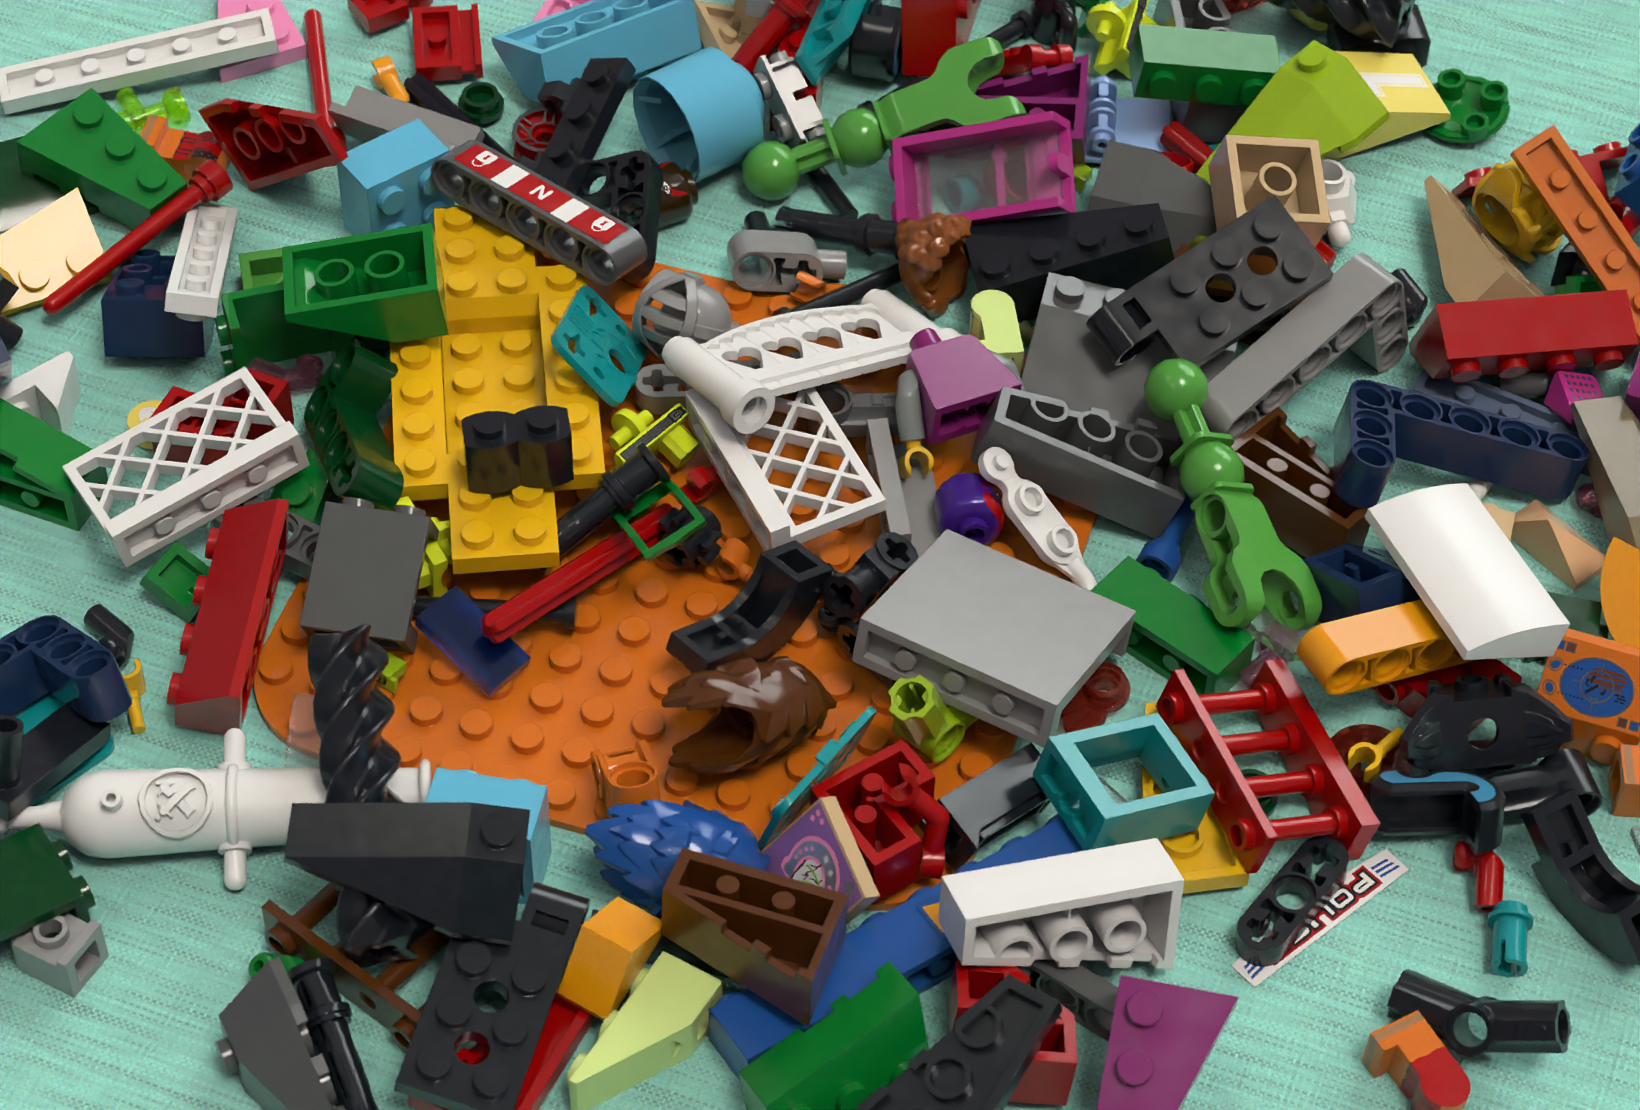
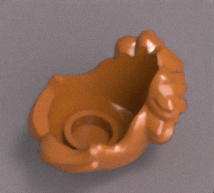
(933, 259)

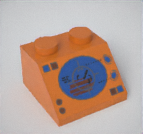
(1597, 688)

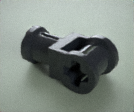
(870, 576)

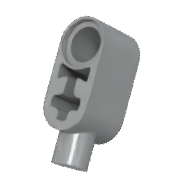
(792, 254)

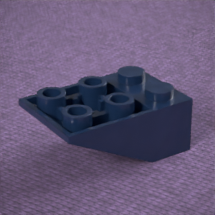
(136, 316)
(1358, 581)

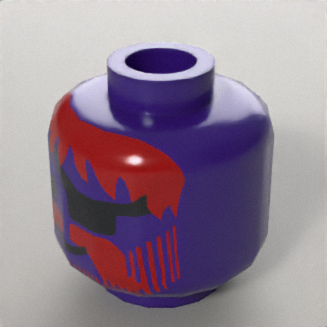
(970, 507)

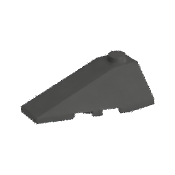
(1145, 176)
(272, 1047)

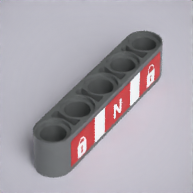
(539, 212)

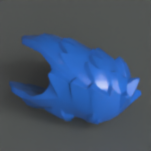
(646, 839)

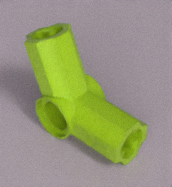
(925, 719)

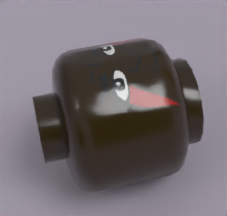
(677, 196)

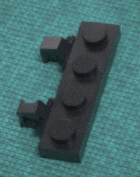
(586, 113)

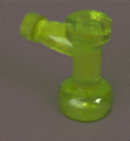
(171, 107)

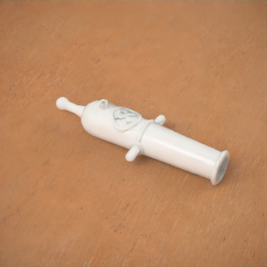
(193, 809)

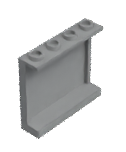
(992, 635)

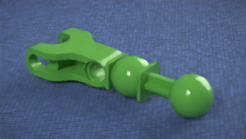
(864, 135)
(1231, 522)

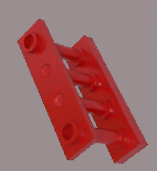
(1299, 739)

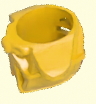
(1524, 222)

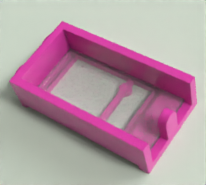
(986, 170)

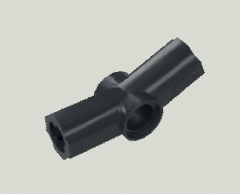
(1510, 1024)

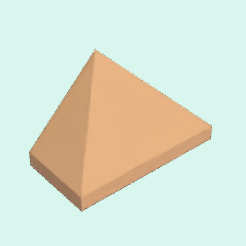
(1556, 545)

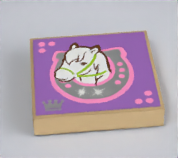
(824, 853)

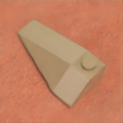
(1468, 257)

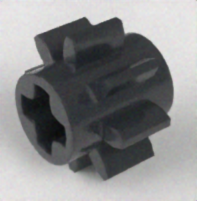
(698, 547)

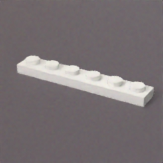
(137, 60)
(201, 262)

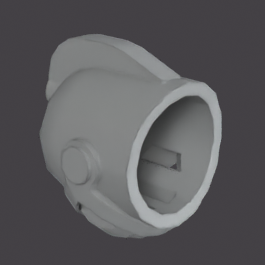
(687, 310)

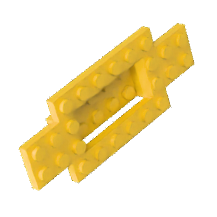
(491, 364)

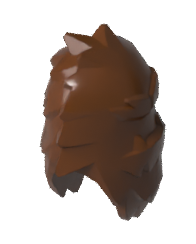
(758, 713)

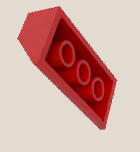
(1526, 335)
(231, 617)

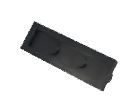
(43, 755)

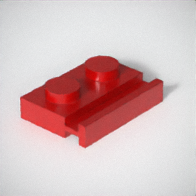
(447, 42)

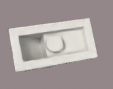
(47, 391)

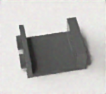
(367, 571)

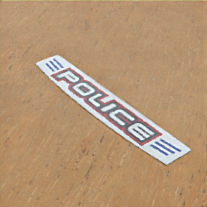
(1359, 887)

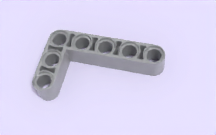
(1354, 310)

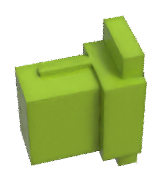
(1082, 174)
(394, 670)

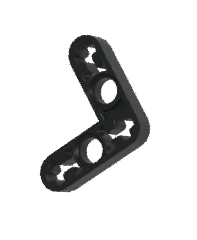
(625, 196)

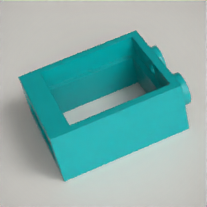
(1098, 822)

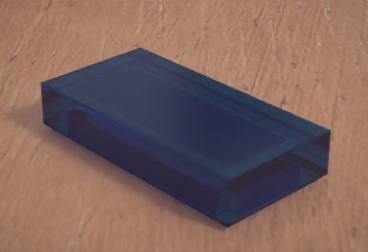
(455, 627)

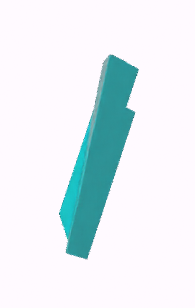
(828, 36)

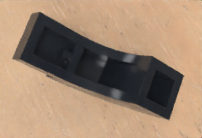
(761, 616)
(1582, 878)

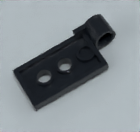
(1175, 300)
(526, 977)

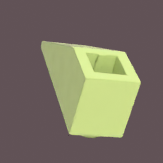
(650, 1033)

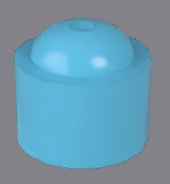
(700, 112)

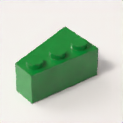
(103, 157)
(33, 470)
(843, 1054)

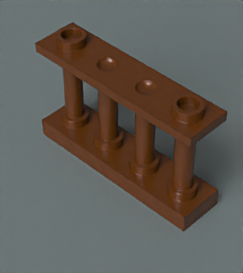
(372, 995)

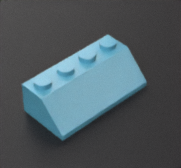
(563, 43)

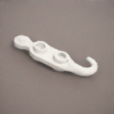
(1036, 518)

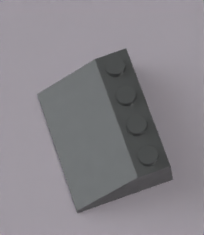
(1074, 367)

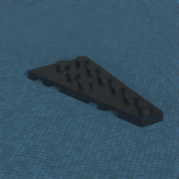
(979, 1058)

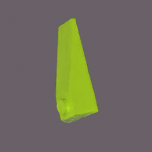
(1313, 99)

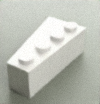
(1067, 908)

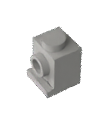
(61, 952)

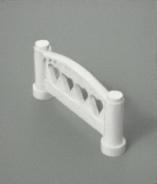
(749, 394)

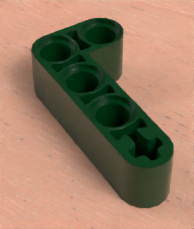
(346, 427)

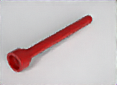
(319, 71)
(207, 183)

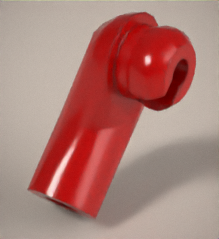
(1487, 871)

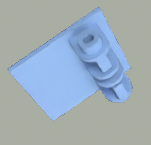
(1122, 120)

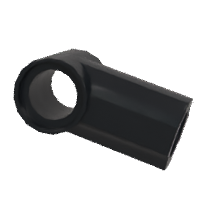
(1554, 773)

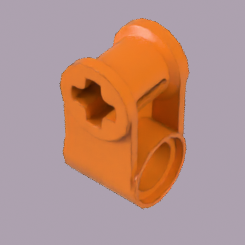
(625, 775)

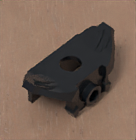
(1524, 721)

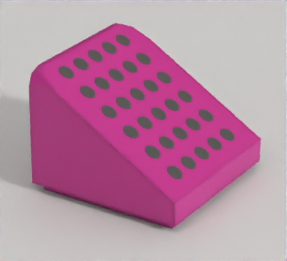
(1570, 387)

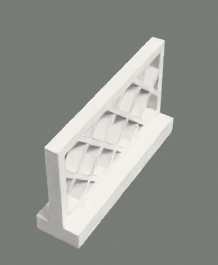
(749, 483)
(204, 489)

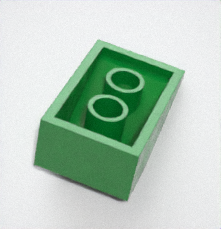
(368, 285)

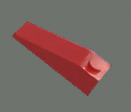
(271, 141)

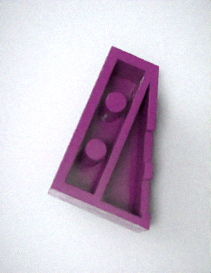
(1056, 89)
(1159, 1043)

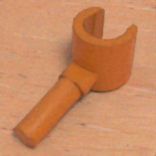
(811, 287)
(733, 560)

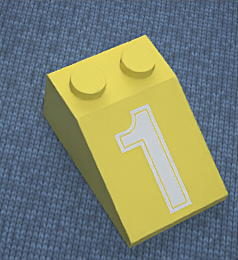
(1404, 93)

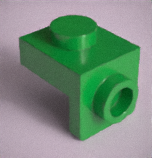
(306, 490)
(174, 580)

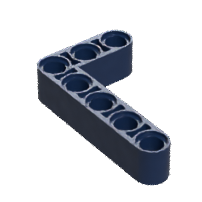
(1394, 423)
(62, 661)

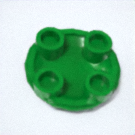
(1475, 106)

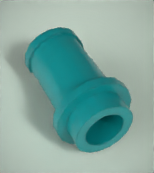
(1509, 944)

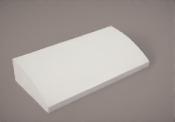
(1468, 573)

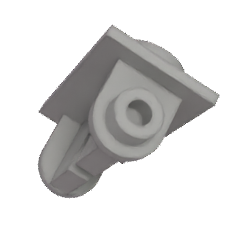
(791, 118)

